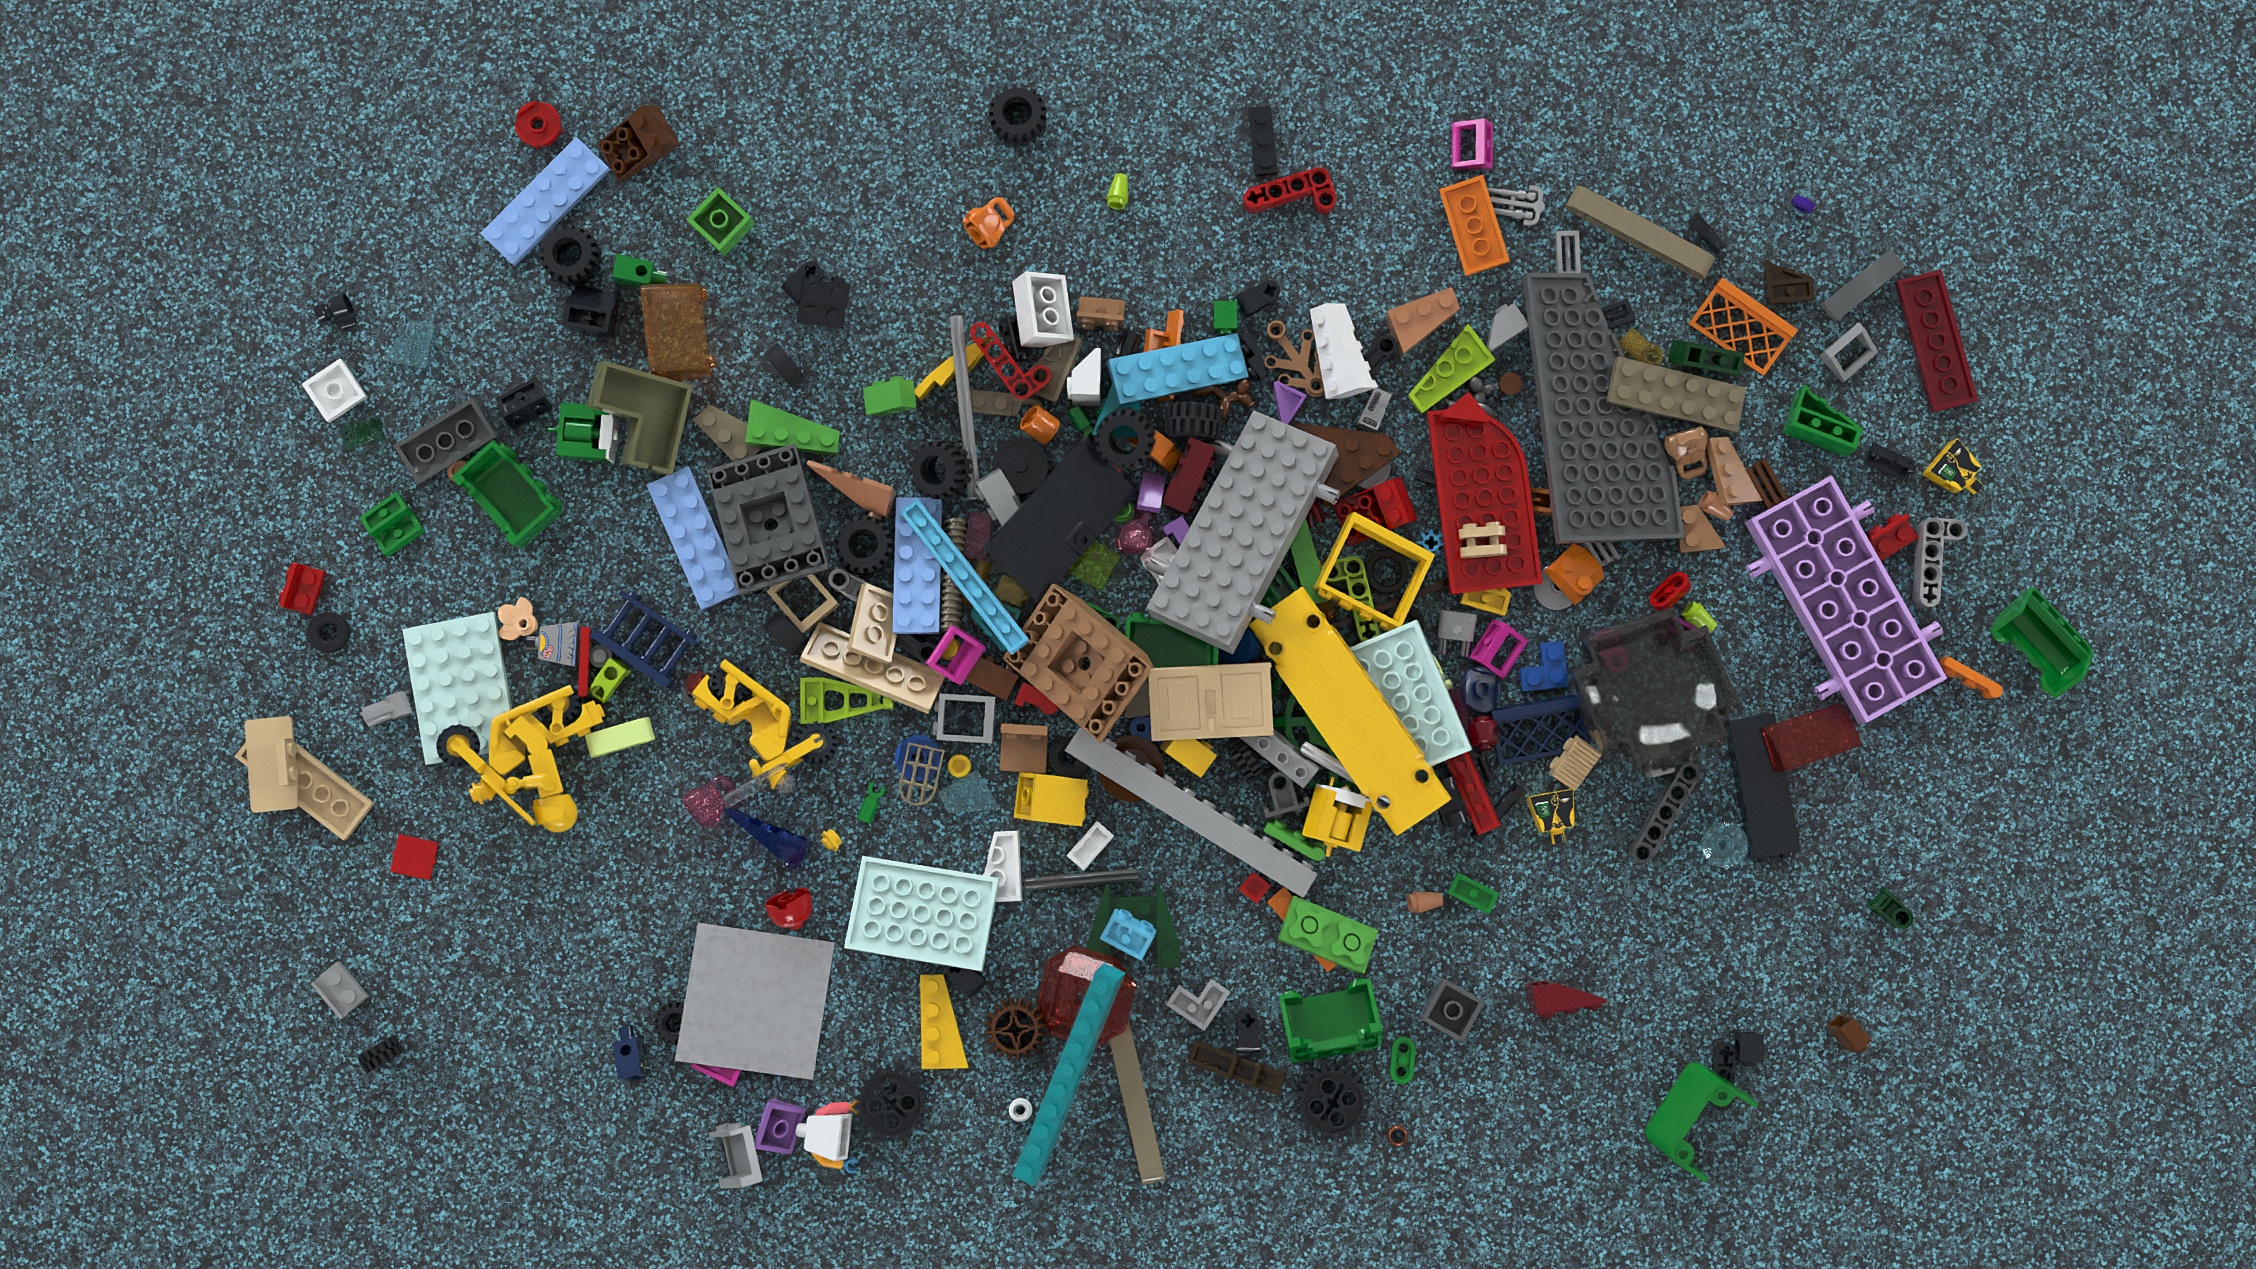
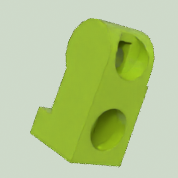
(609, 679)

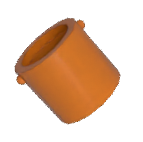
(1039, 424)

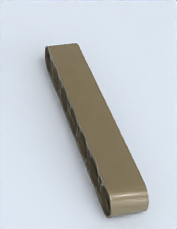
(1640, 232)
(1137, 1107)

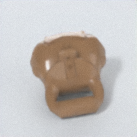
(1688, 448)

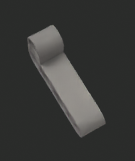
(1934, 563)

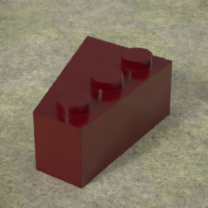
(1189, 477)

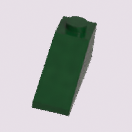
(1706, 357)

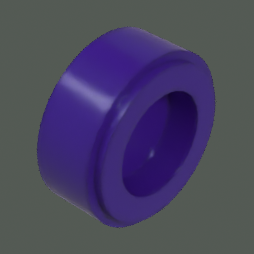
(1803, 204)

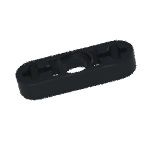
(1728, 1059)

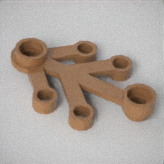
(1298, 363)

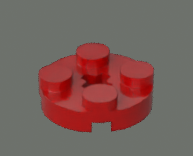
(538, 137)

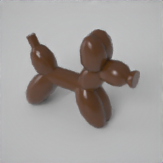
(1231, 397)

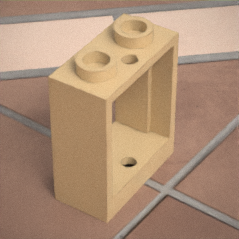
(816, 616)

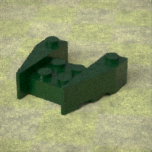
(1147, 908)

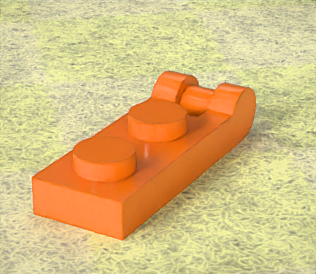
(1970, 678)

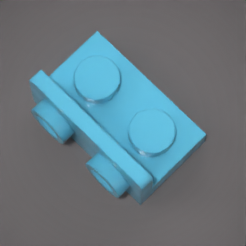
(1128, 933)

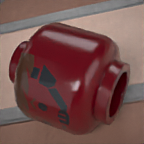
(1483, 733)

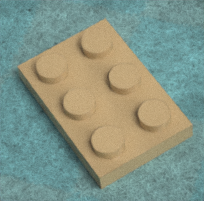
(873, 624)

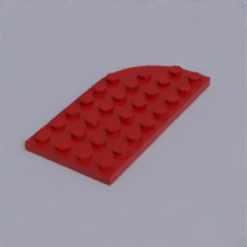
(1482, 481)

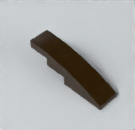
(1237, 1067)

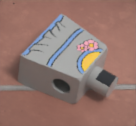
(557, 643)

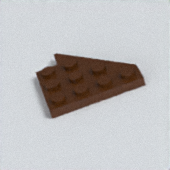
(1359, 455)

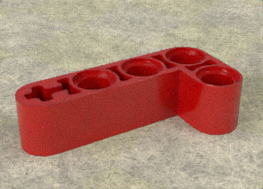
(1288, 195)
(1004, 358)

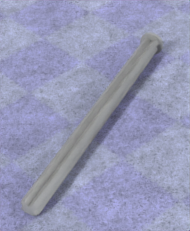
(964, 401)

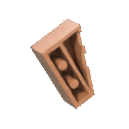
(1420, 318)

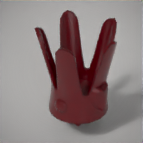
(1315, 510)

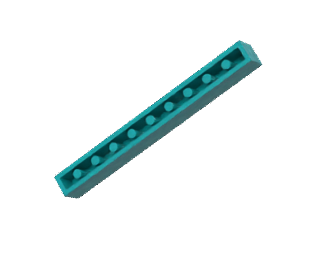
(1068, 1074)

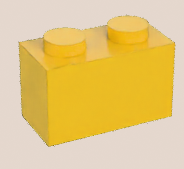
(1191, 754)

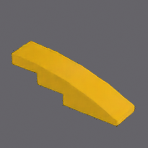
(946, 371)

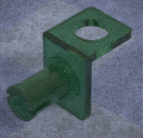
(363, 432)

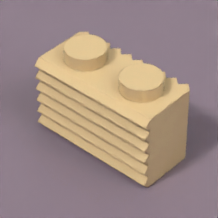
(1574, 762)

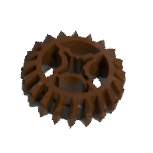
(995, 1031)

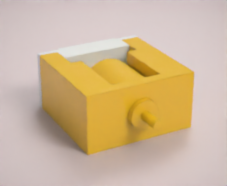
(1331, 822)

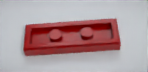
(584, 662)

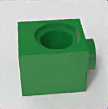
(1225, 317)

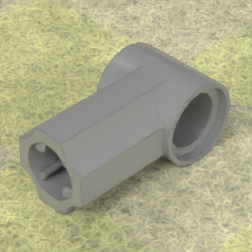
(393, 707)

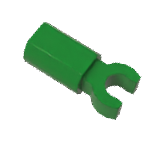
(1081, 420)
(870, 804)

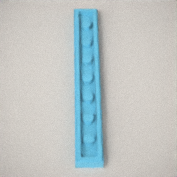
(964, 576)

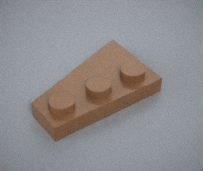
(1730, 475)

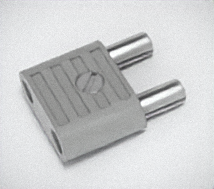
(1456, 626)

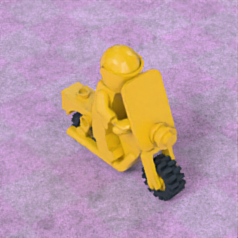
(508, 740)

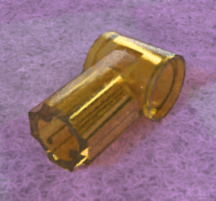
(1639, 347)

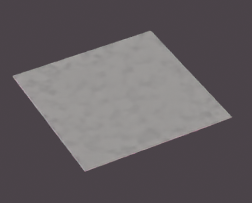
(755, 1001)

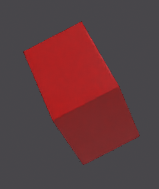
(1465, 411)

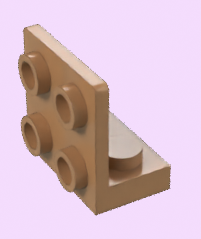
(1101, 313)
(1023, 748)

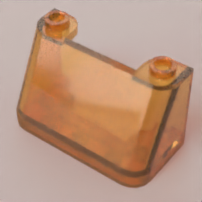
(676, 330)

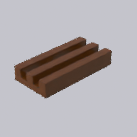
(1772, 477)

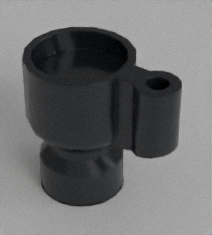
(339, 308)

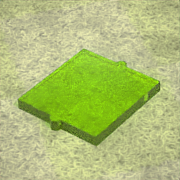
(1095, 565)

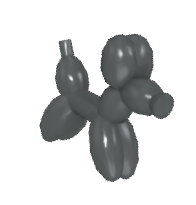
(1481, 392)

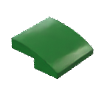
(392, 524)

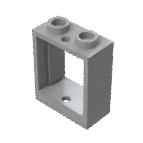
(989, 718)

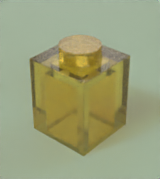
(1011, 592)

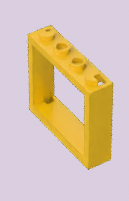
(1391, 540)

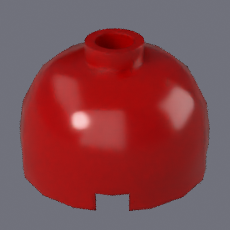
(790, 909)

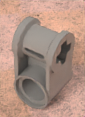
(850, 587)

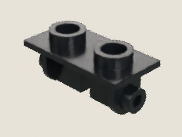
(1009, 330)
(1890, 462)

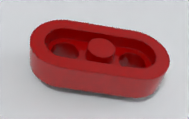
(1670, 591)

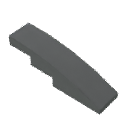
(1862, 285)

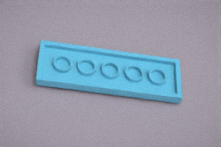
(1177, 369)

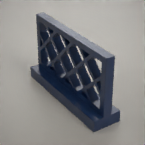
(1534, 709)

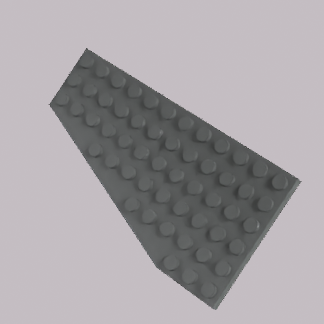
(1600, 457)

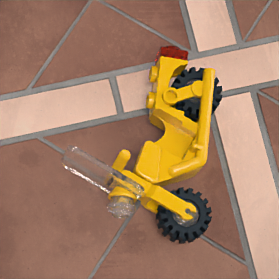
(769, 723)

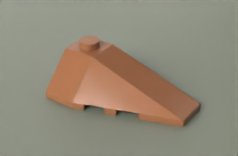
(868, 494)

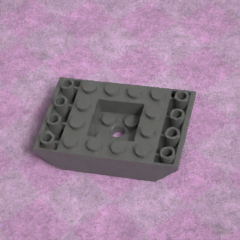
(764, 491)

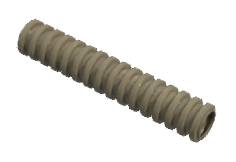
(952, 593)

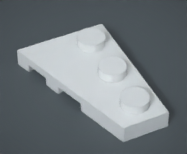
(1006, 865)

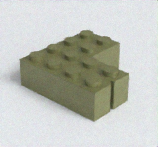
(655, 410)

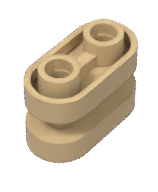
(1492, 531)

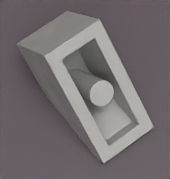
(1505, 326)

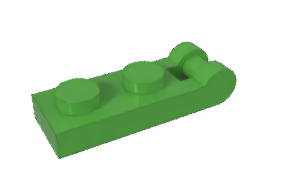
(1295, 839)

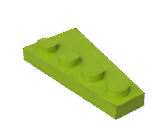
(1455, 367)

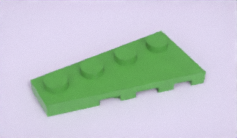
(777, 428)

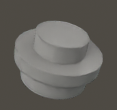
(599, 655)

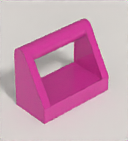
(1484, 145)
(1491, 642)
(964, 658)

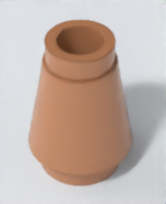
(1711, 504)
(1423, 901)

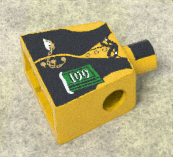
(1954, 469)
(1553, 812)

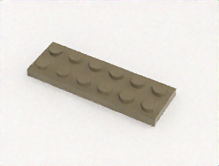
(1676, 394)

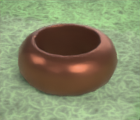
(1391, 1129)

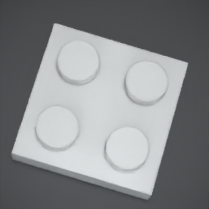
(334, 390)

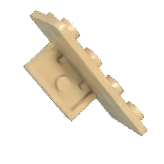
(271, 764)

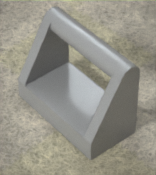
(1830, 360)

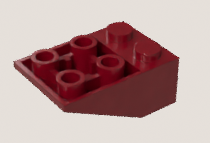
(1550, 997)

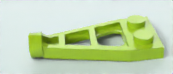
(813, 700)

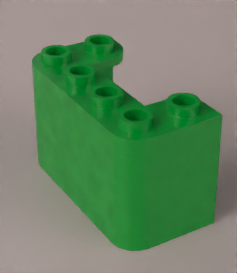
(509, 493)
(1168, 645)

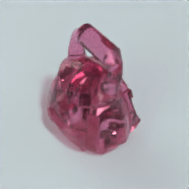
(1135, 534)
(706, 802)

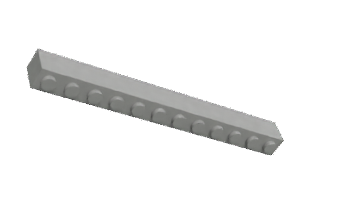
(1193, 813)

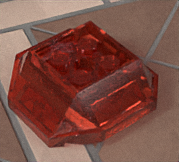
(1071, 974)

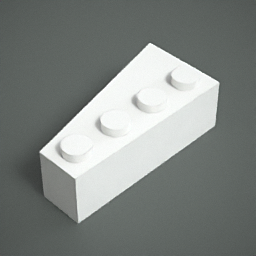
(1339, 353)

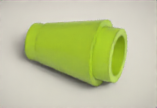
(1118, 192)
(1698, 616)

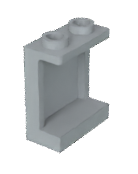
(740, 1155)

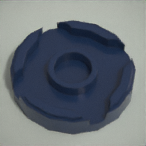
(1480, 689)

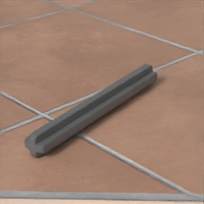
(1081, 879)

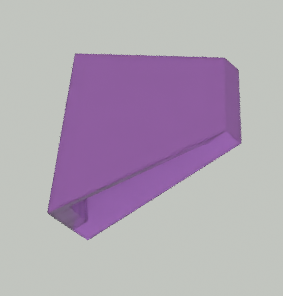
(1287, 401)

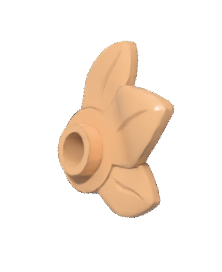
(514, 618)

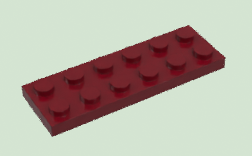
(1936, 341)

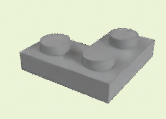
(1199, 1009)

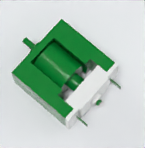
(579, 431)

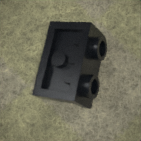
(523, 403)

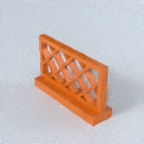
(1753, 309)

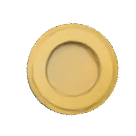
(959, 766)

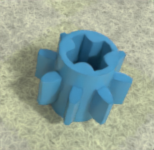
(1434, 539)

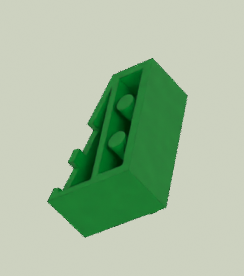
(1821, 425)

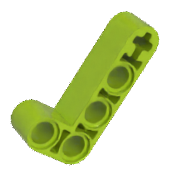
(1350, 580)

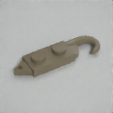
(998, 403)

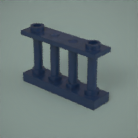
(625, 649)

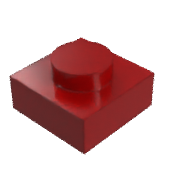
(1254, 887)

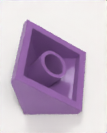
(779, 1126)

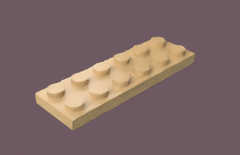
(899, 680)
(325, 794)

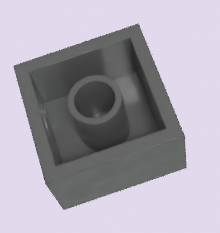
(1451, 1009)

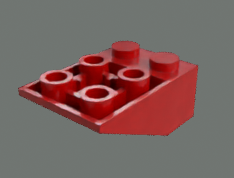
(1383, 504)

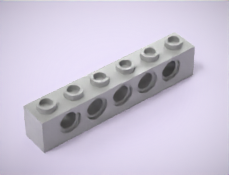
(1284, 756)

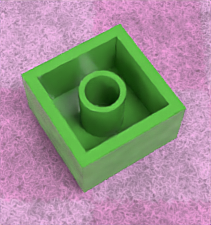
(720, 221)

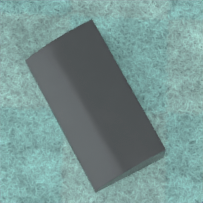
(445, 440)

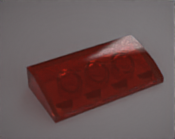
(1810, 737)

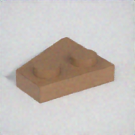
(1698, 532)

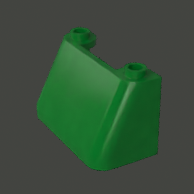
(1331, 1022)

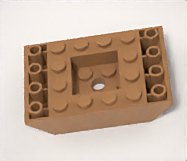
(1061, 636)

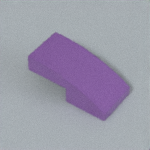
(1151, 492)

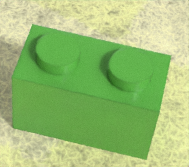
(889, 397)

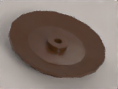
(1145, 752)

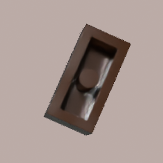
(993, 678)

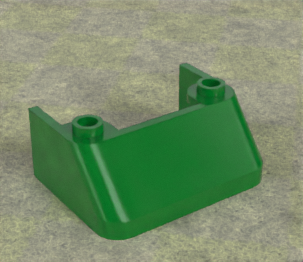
(1683, 1106)

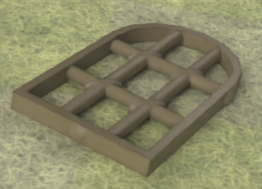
(924, 786)

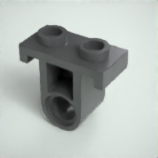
(1283, 796)

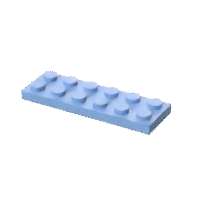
(545, 201)
(694, 537)
(915, 575)

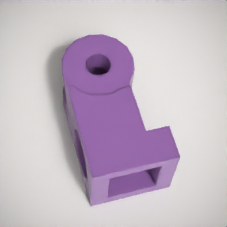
(1177, 528)

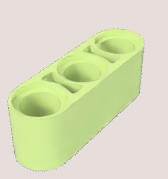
(619, 737)

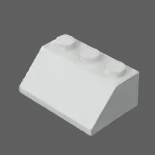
(1042, 309)
(1085, 383)

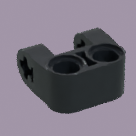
(1452, 811)

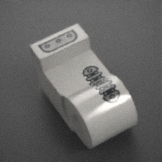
(1374, 410)

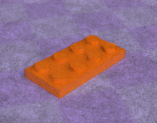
(1474, 225)

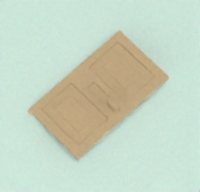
(1210, 701)

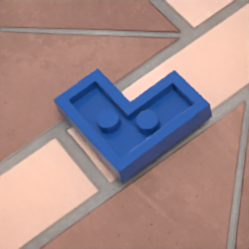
(1551, 672)

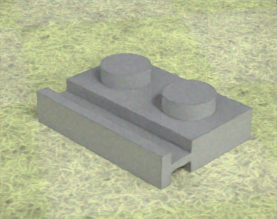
(339, 990)

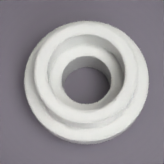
(1015, 1115)

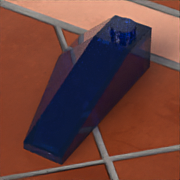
(781, 842)

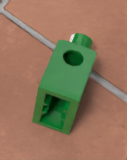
(627, 270)

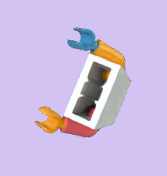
(829, 1135)

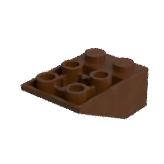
(638, 142)

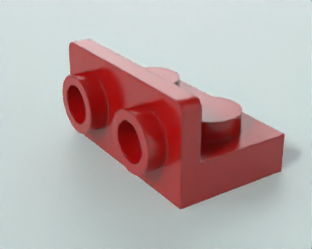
(1891, 536)
(302, 588)

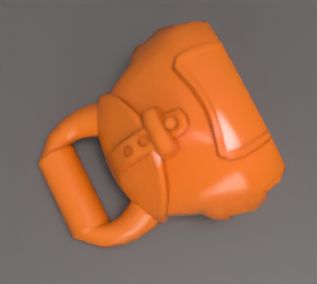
(986, 224)

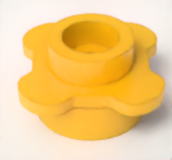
(831, 840)

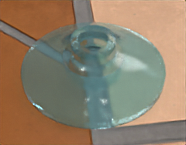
(1735, 840)

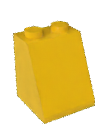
(1051, 799)

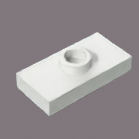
(1090, 845)

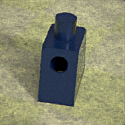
(632, 1065)

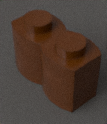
(1849, 1033)

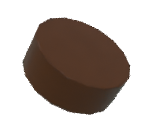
(1510, 384)

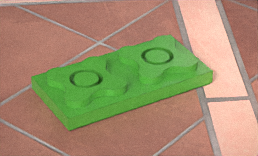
(1328, 935)

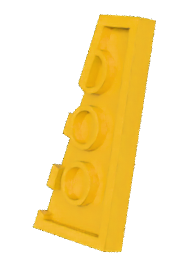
(939, 1030)

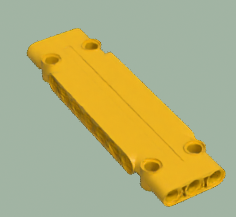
(1350, 712)

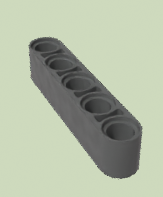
(1654, 818)

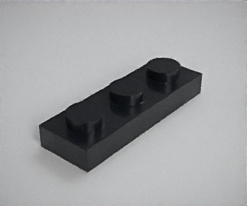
(1262, 141)

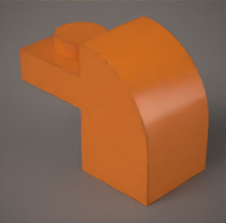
(1163, 451)

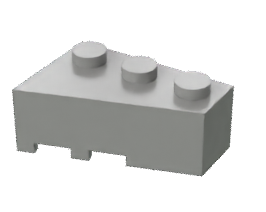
(999, 496)

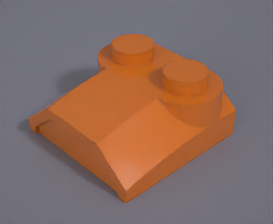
(1575, 573)

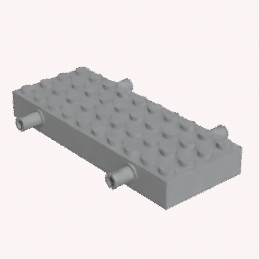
(1243, 531)

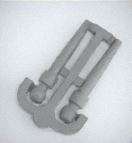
(1538, 207)

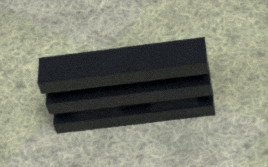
(1631, 318)

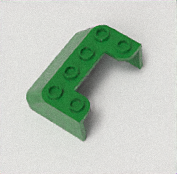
(2045, 640)

